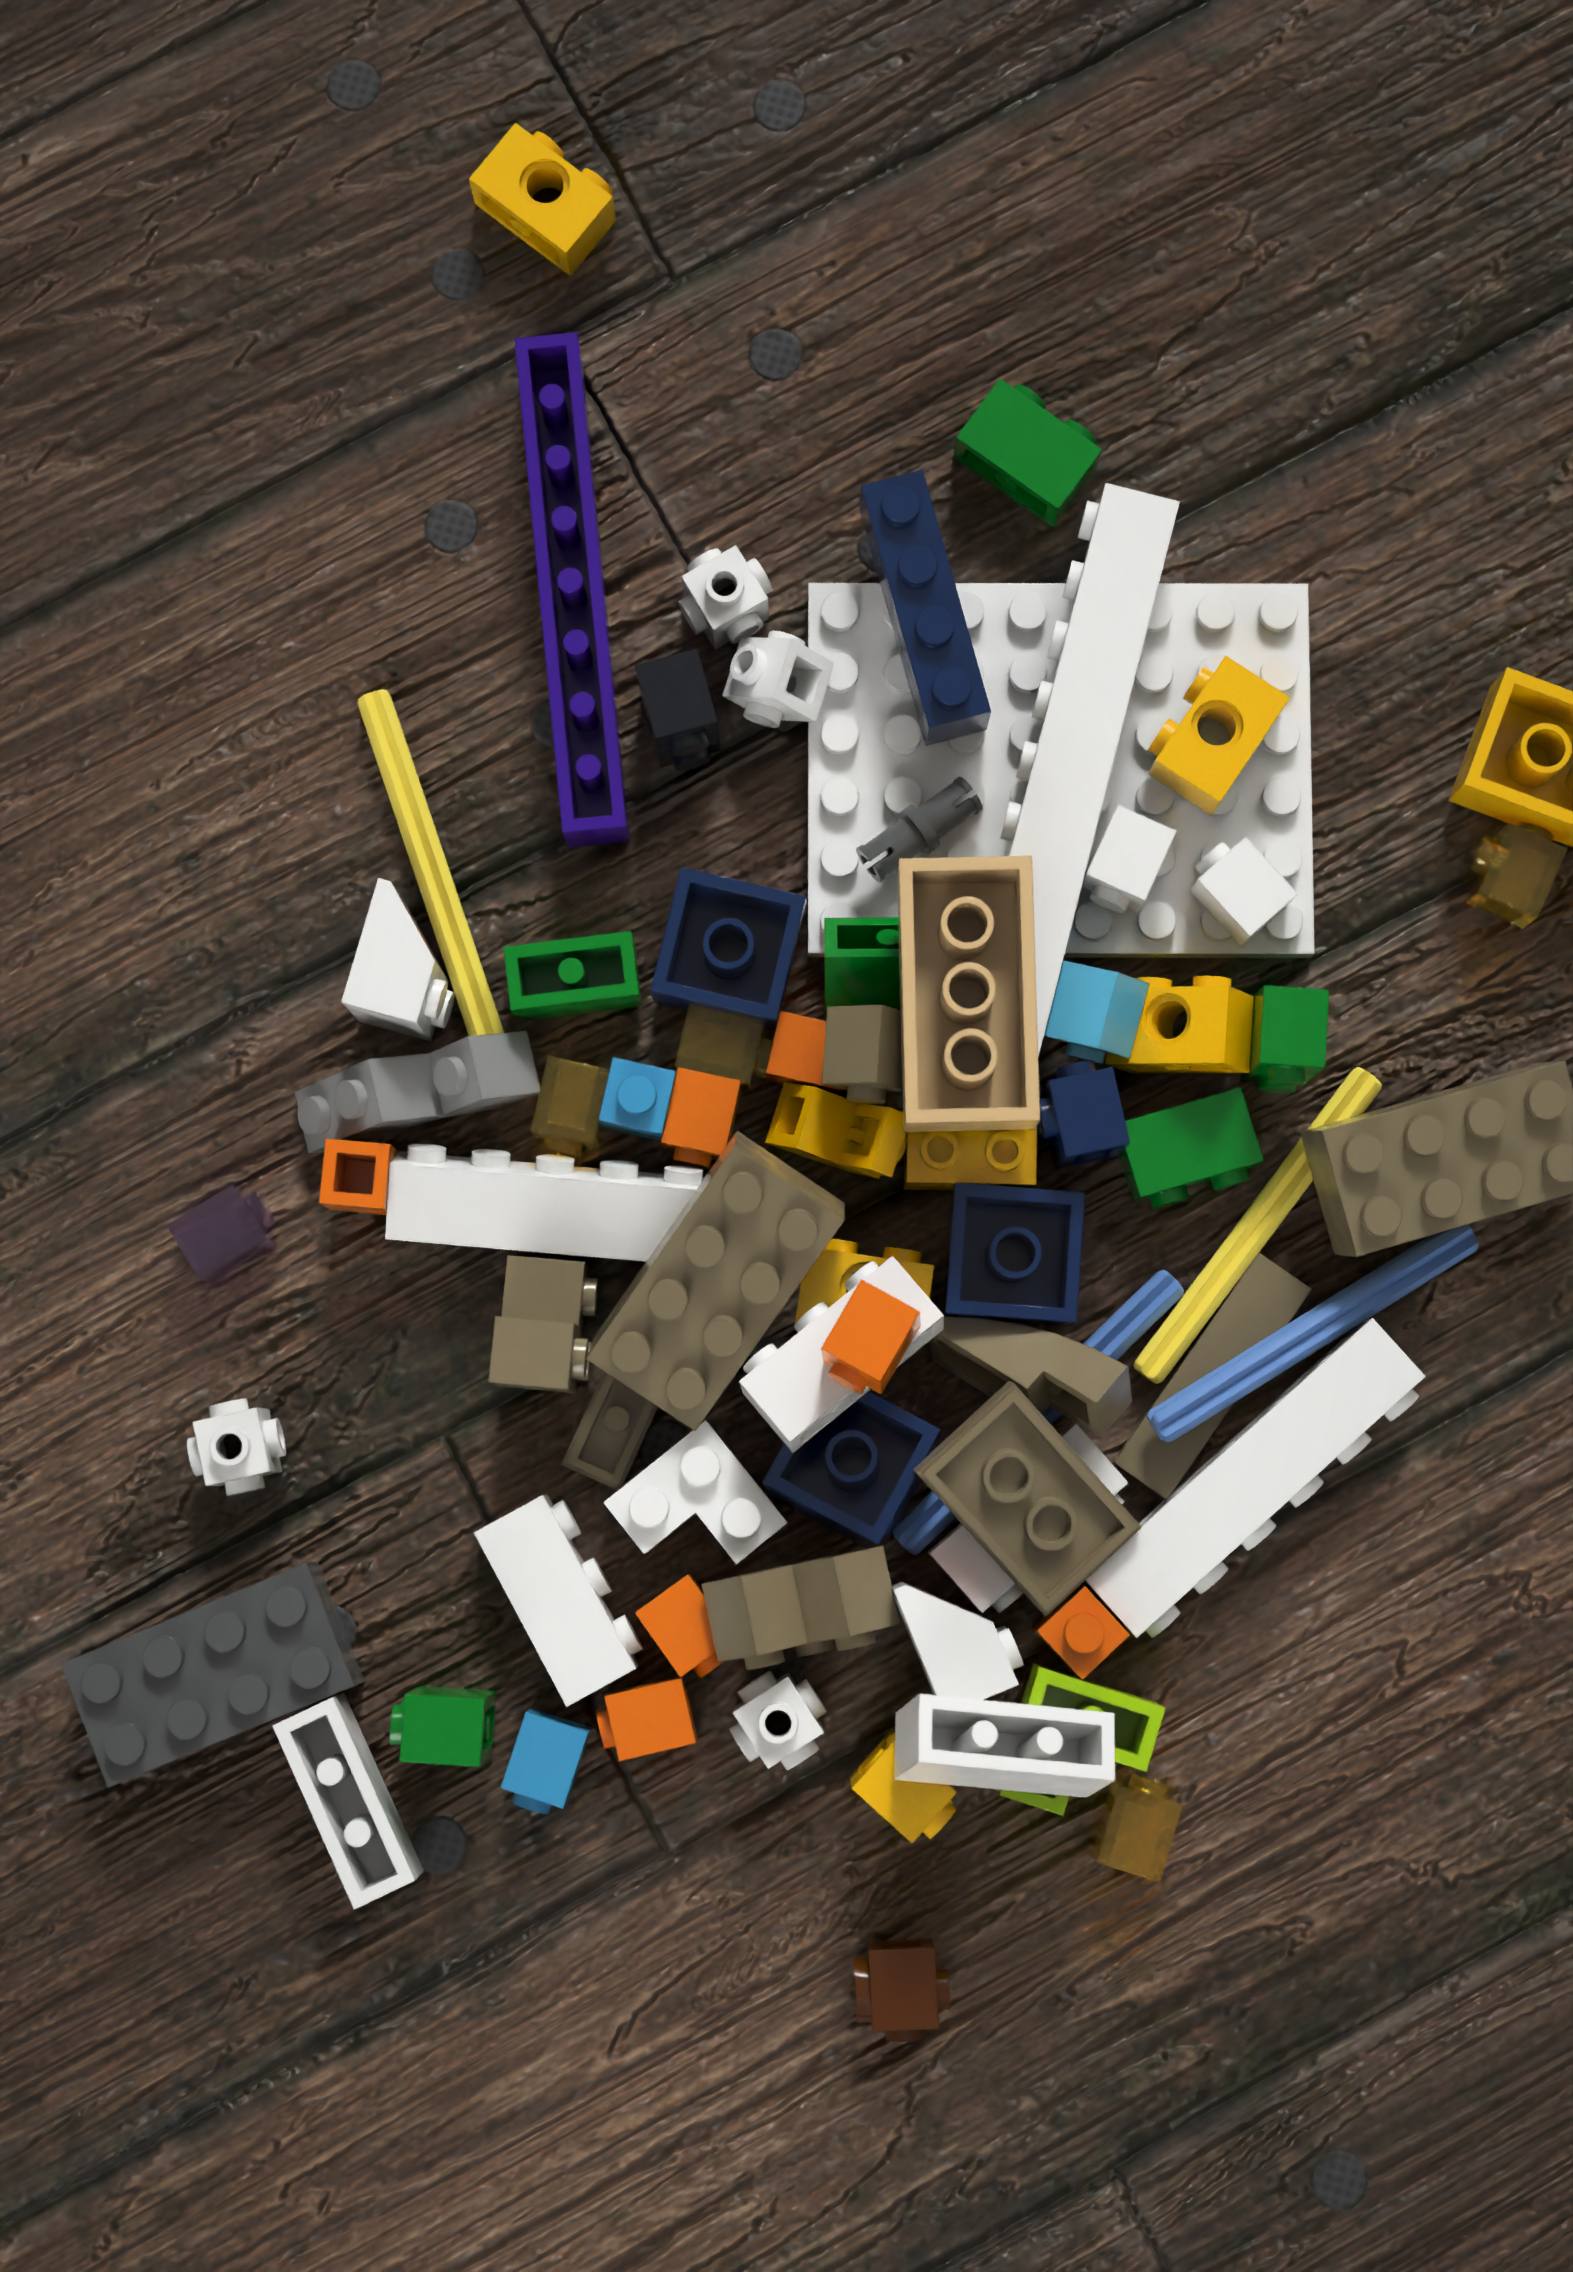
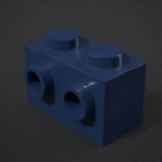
(1082, 1116)

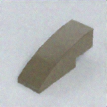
(1041, 1364)

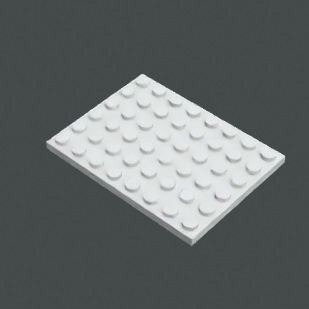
(874, 762)

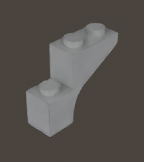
(418, 1088)

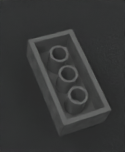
(212, 1673)

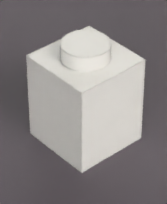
(1127, 861)
(1241, 889)

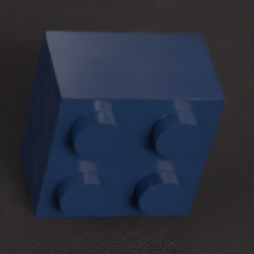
(728, 946)
(1013, 1254)
(856, 1470)

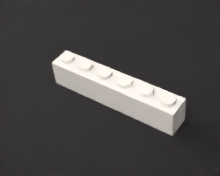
(533, 1205)
(1254, 1476)

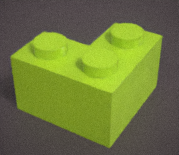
(1135, 1722)

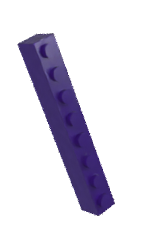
(572, 590)

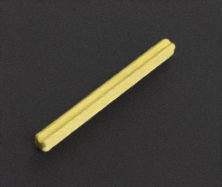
(429, 864)
(1248, 1237)

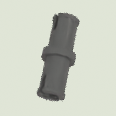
(919, 828)

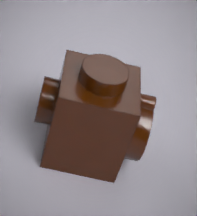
(900, 1988)

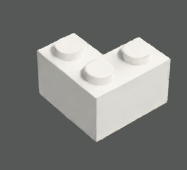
(698, 1479)

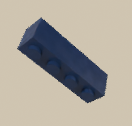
(924, 607)

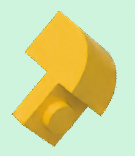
(838, 1131)

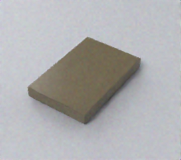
(1027, 1498)

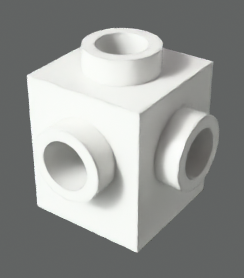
(725, 616)
(777, 679)
(260, 1452)
(769, 1695)

